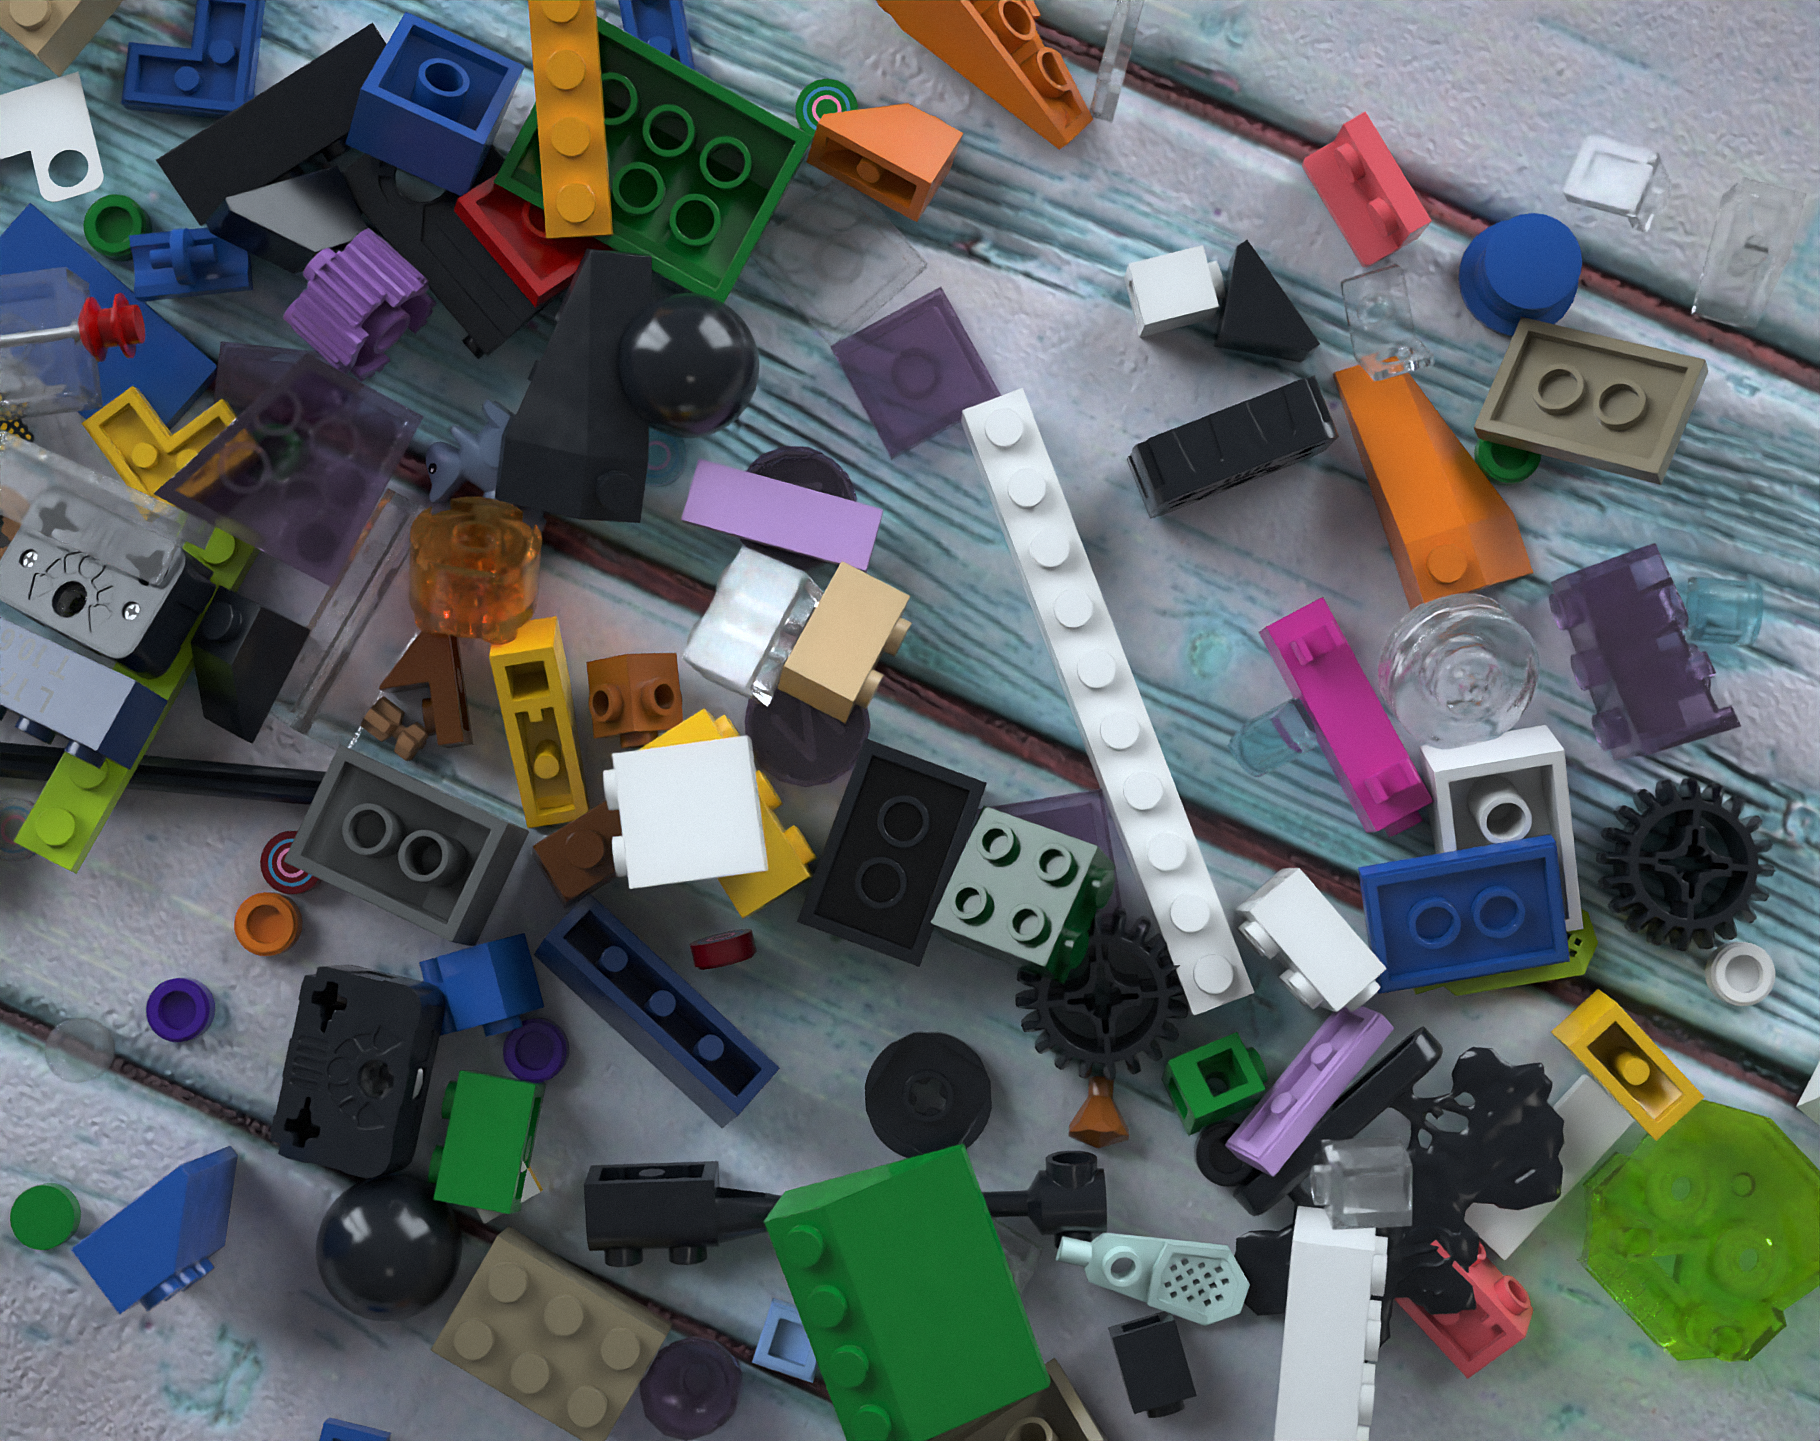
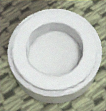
(1740, 973)

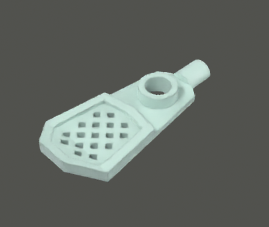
(1151, 1270)

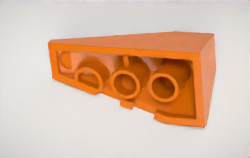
(1001, 55)
(1431, 496)

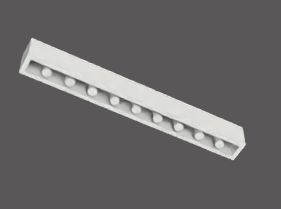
(1105, 701)

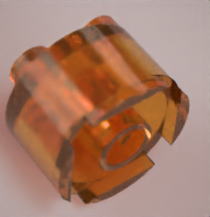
(474, 570)

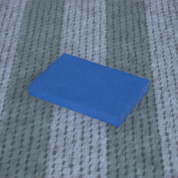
(1465, 913)

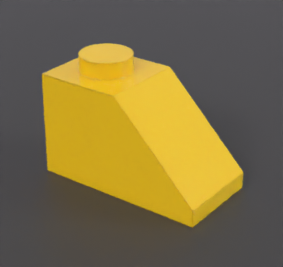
(1627, 1064)

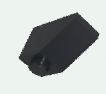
(291, 219)
(243, 661)

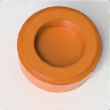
(268, 923)

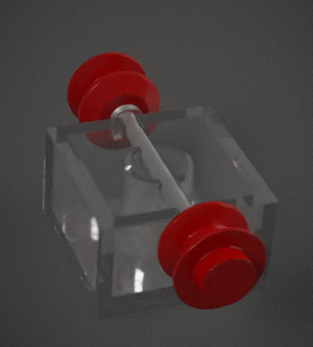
(54, 342)

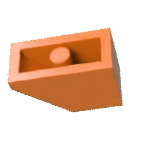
(887, 154)

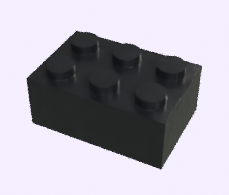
(891, 852)

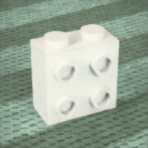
(686, 812)
(1317, 947)

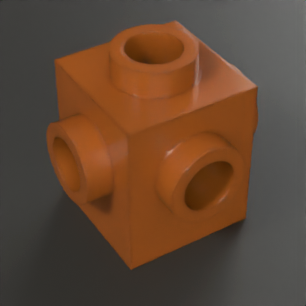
(634, 697)

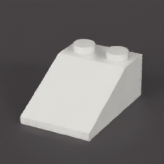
(1504, 794)

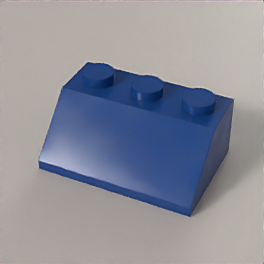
(163, 1235)

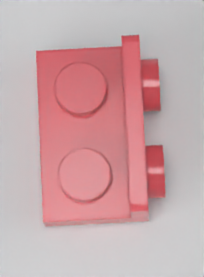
(1366, 192)
(1483, 1334)

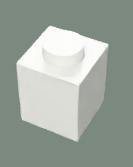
(1173, 290)

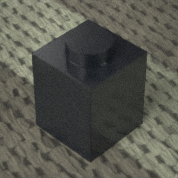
(1153, 1364)

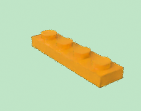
(570, 118)

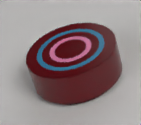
(280, 874)
(723, 949)

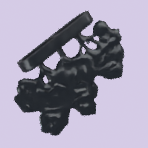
(1499, 1159)

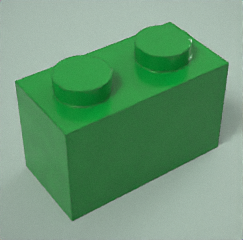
(486, 1141)

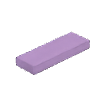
(782, 515)
(1308, 1088)

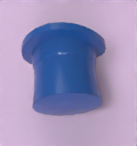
(1520, 271)

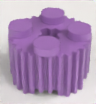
(359, 304)

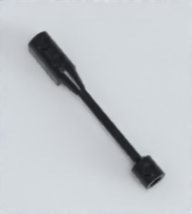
(687, 1210)

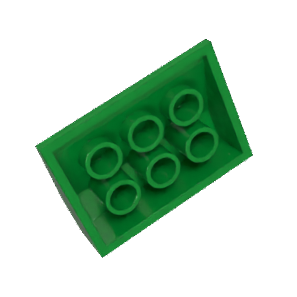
(686, 165)
(906, 1297)

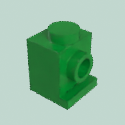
(1221, 1059)

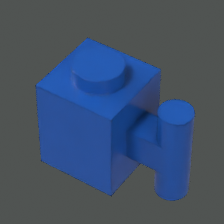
(486, 985)

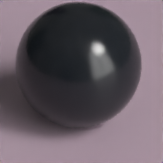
(688, 365)
(388, 1248)

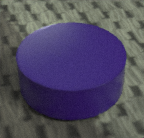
(180, 1009)
(536, 1050)

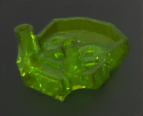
(1744, 1194)

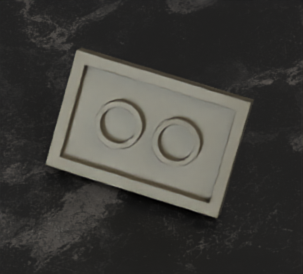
(1591, 400)

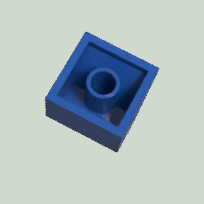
(433, 104)

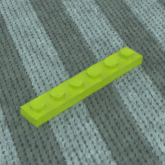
(82, 796)

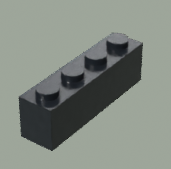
(276, 129)

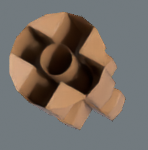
(386, 721)

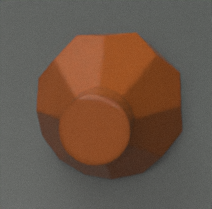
(1099, 1119)

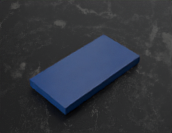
(165, 366)

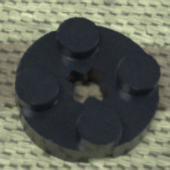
(919, 1059)

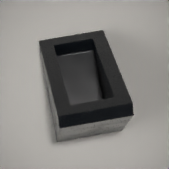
(1258, 313)

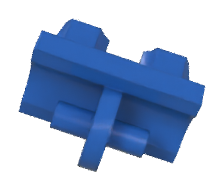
(187, 265)

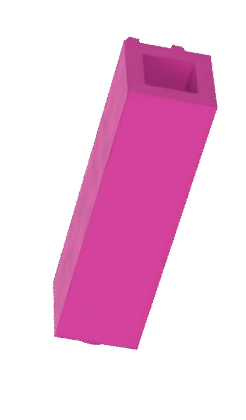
(1347, 719)

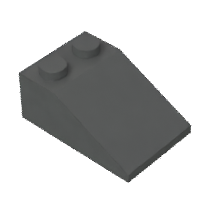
(406, 847)

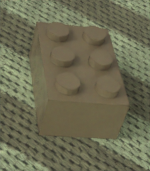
(551, 1336)

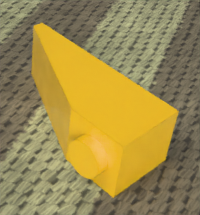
(541, 723)

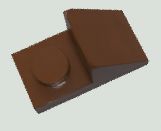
(435, 664)

